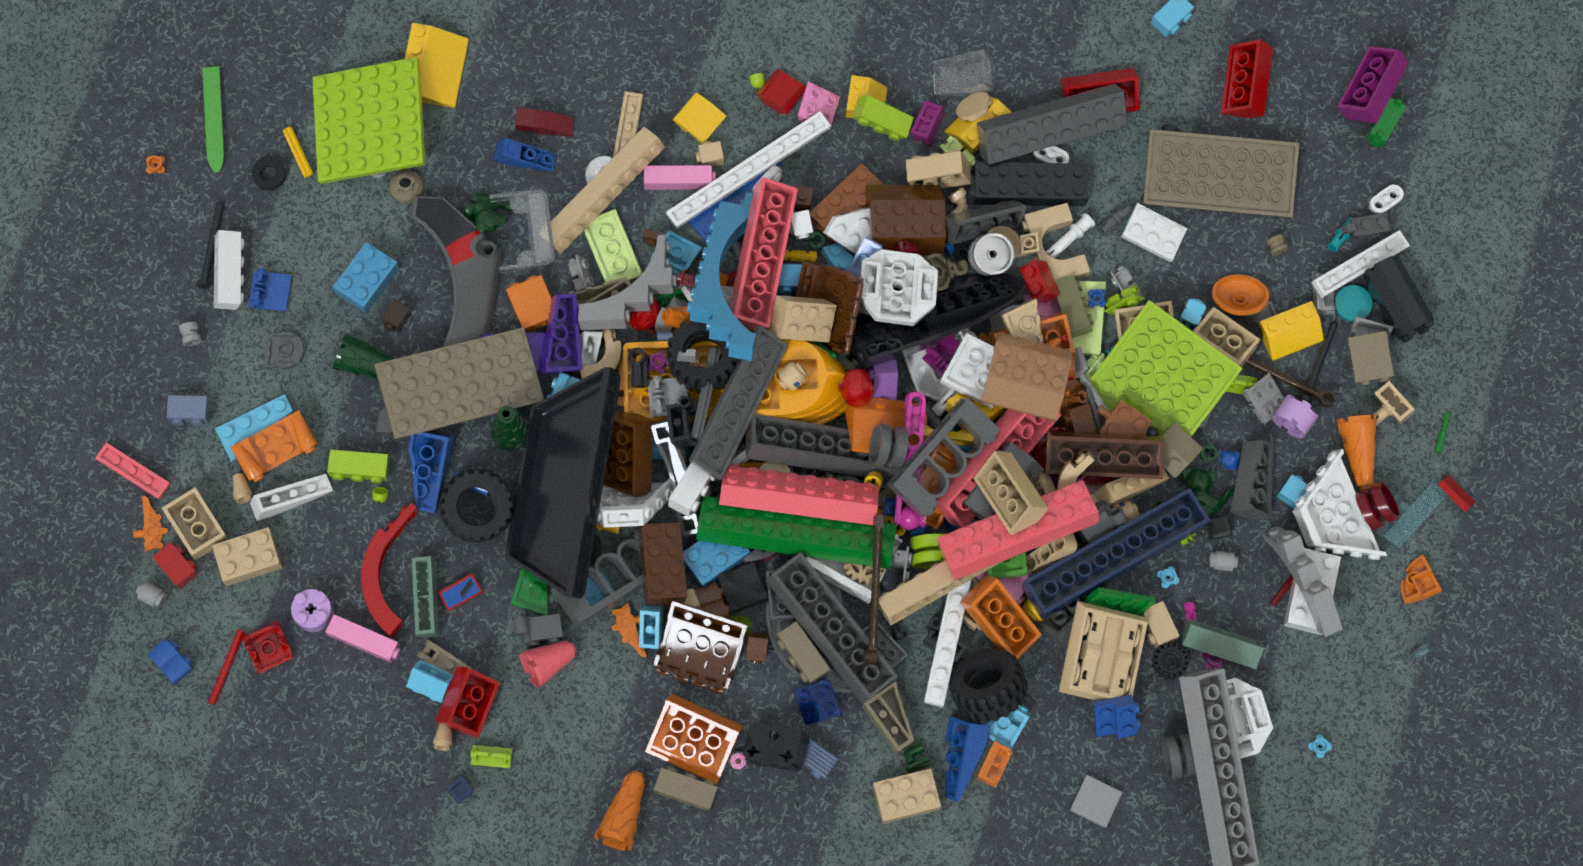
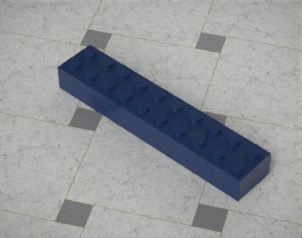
(1115, 553)

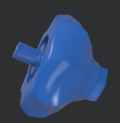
(1230, 459)

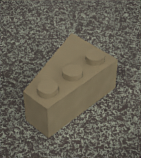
(600, 292)
(889, 718)

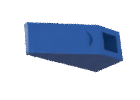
(523, 155)

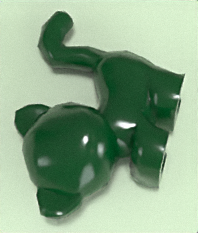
(484, 212)
(1200, 483)

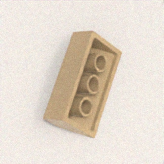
(1010, 492)

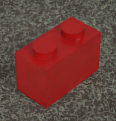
(1040, 281)
(175, 565)

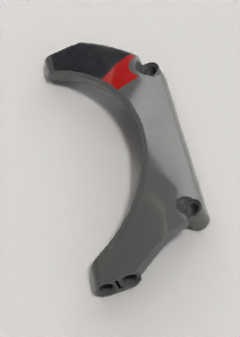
(472, 273)

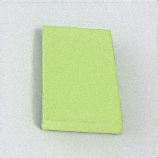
(612, 248)
(1092, 342)

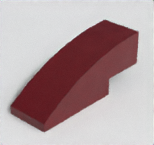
(544, 122)

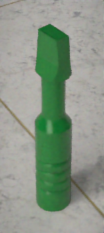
(1442, 433)

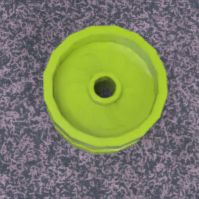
(926, 551)

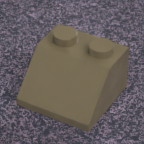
(1179, 449)

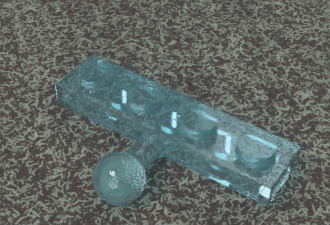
(1414, 514)

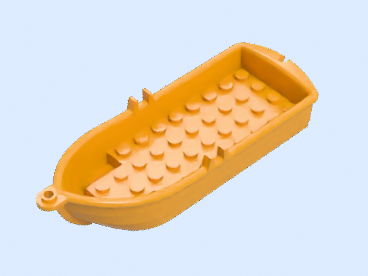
(813, 402)

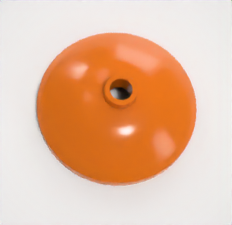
(1240, 295)

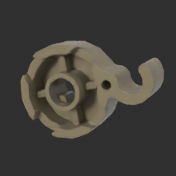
(946, 269)

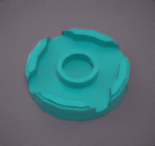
(1353, 302)

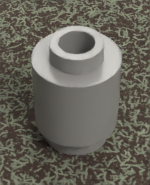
(1223, 560)
(151, 594)

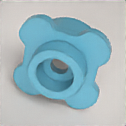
(1168, 572)
(1320, 740)

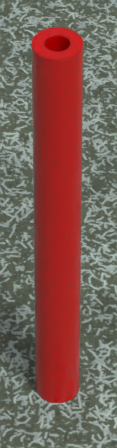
(226, 667)

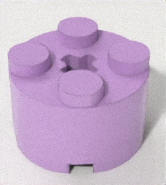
(1295, 416)
(302, 605)

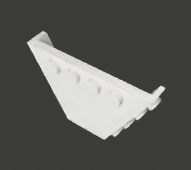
(625, 510)
(1331, 514)

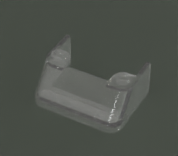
(536, 207)

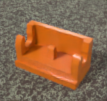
(994, 764)

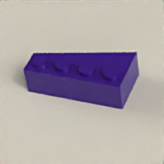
(562, 338)

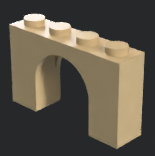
(1045, 222)

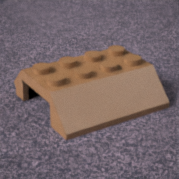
(1027, 376)

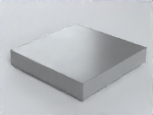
(1096, 801)

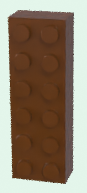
(1113, 454)

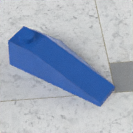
(430, 461)
(966, 747)

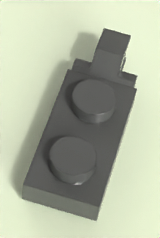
(1367, 225)

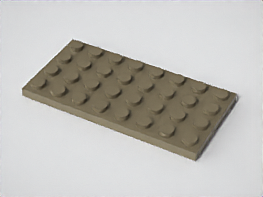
(1221, 173)
(458, 383)

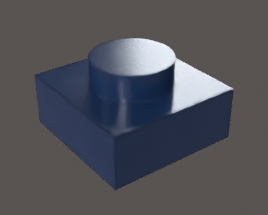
(460, 789)

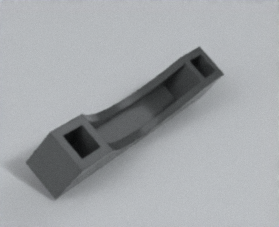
(677, 466)

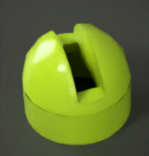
(757, 80)
(380, 494)

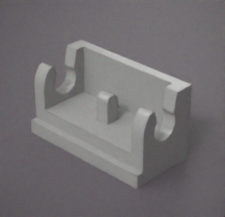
(1323, 305)
(1363, 326)

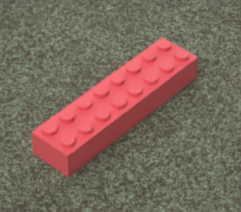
(762, 253)
(1014, 426)
(799, 494)
(990, 542)

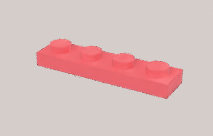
(132, 471)

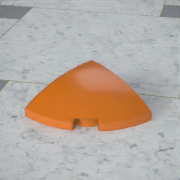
(1419, 582)

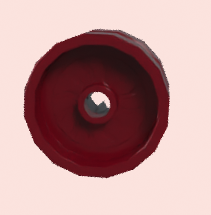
(1377, 505)

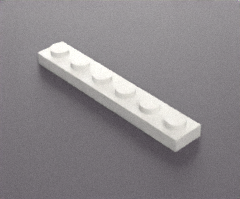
(1357, 265)

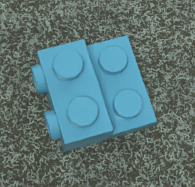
(682, 252)
(1007, 729)

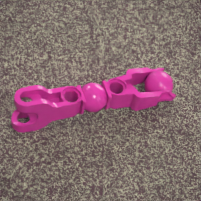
(914, 423)

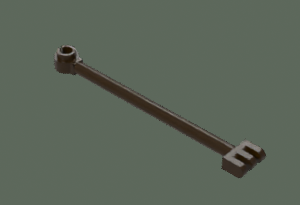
(1320, 395)
(871, 655)

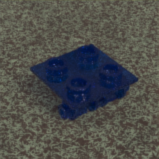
(817, 701)

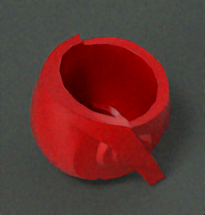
(645, 319)
(856, 387)

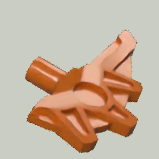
(152, 529)
(627, 626)

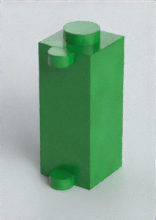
(1386, 123)

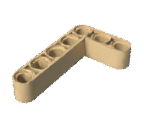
(1053, 551)

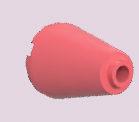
(546, 661)

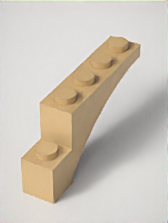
(1125, 488)

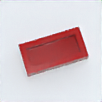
(1456, 493)

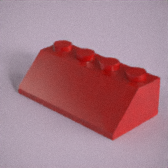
(1125, 78)
(1247, 79)

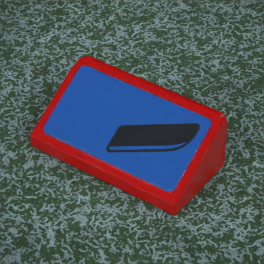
(460, 592)

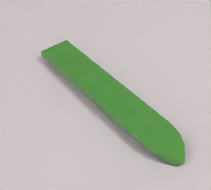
(213, 117)

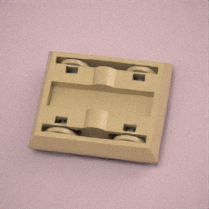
(1108, 655)

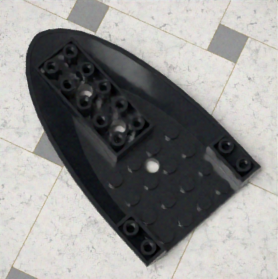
(957, 308)

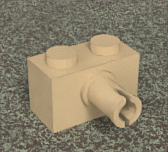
(1392, 404)

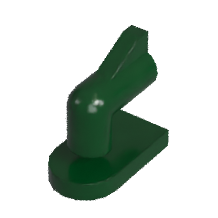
(909, 754)

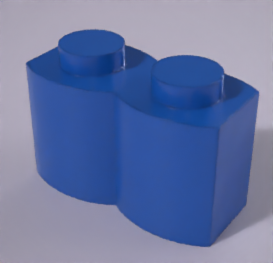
(170, 661)

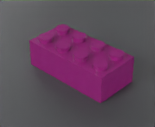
(1372, 84)

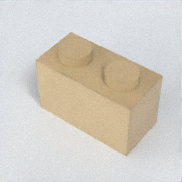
(1160, 625)

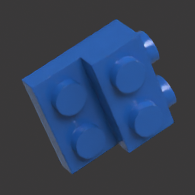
(1116, 716)

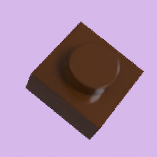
(650, 237)

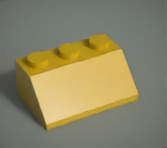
(967, 131)
(1291, 331)

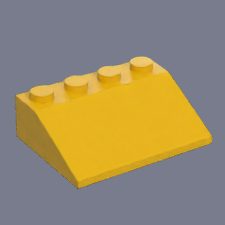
(441, 62)

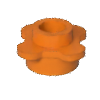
(151, 160)

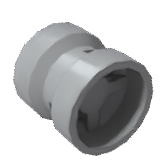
(190, 333)

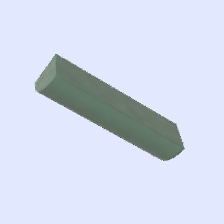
(425, 597)
(1222, 643)

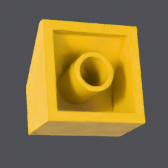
(864, 86)

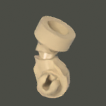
(958, 197)

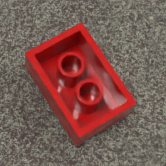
(467, 701)

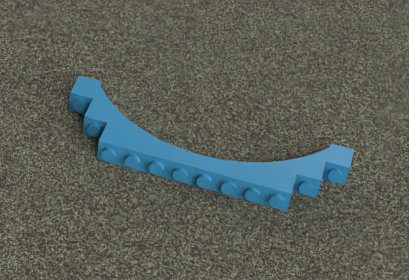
(708, 300)

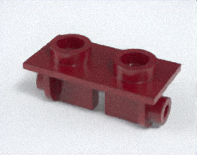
(685, 278)

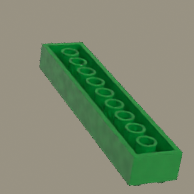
(793, 534)

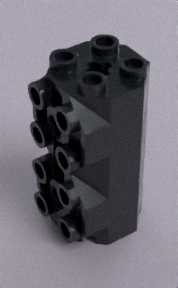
(1398, 298)

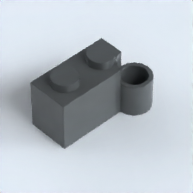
(1108, 520)
(539, 629)

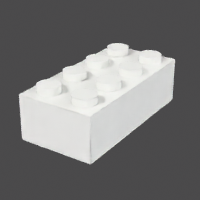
(1298, 613)

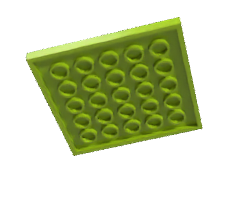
(368, 120)
(1164, 372)

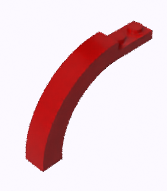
(372, 567)

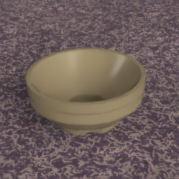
(402, 194)

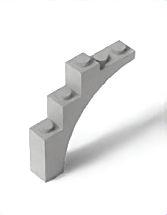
(615, 310)
(1305, 573)

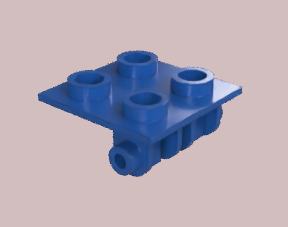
(269, 290)

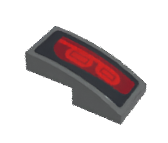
(758, 556)

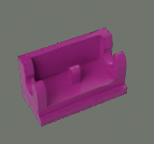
(928, 123)

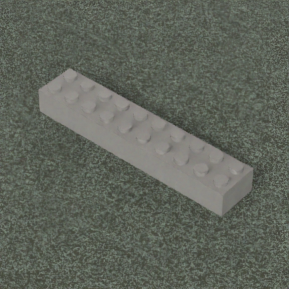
(1219, 768)

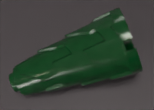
(358, 357)
(509, 429)

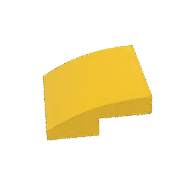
(699, 117)

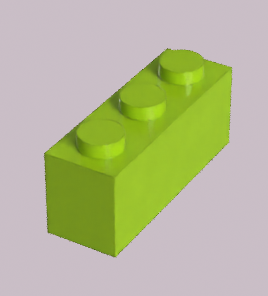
(882, 118)
(358, 466)

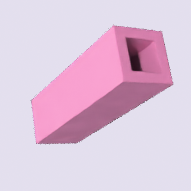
(677, 177)
(363, 639)

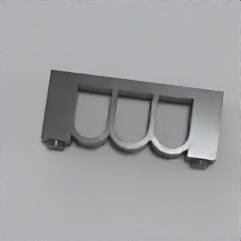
(982, 431)
(580, 610)

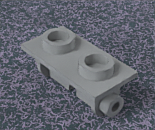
(579, 267)
(1122, 279)

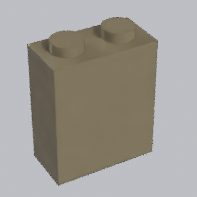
(1371, 357)

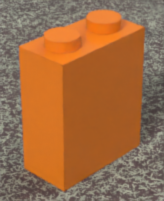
(530, 302)

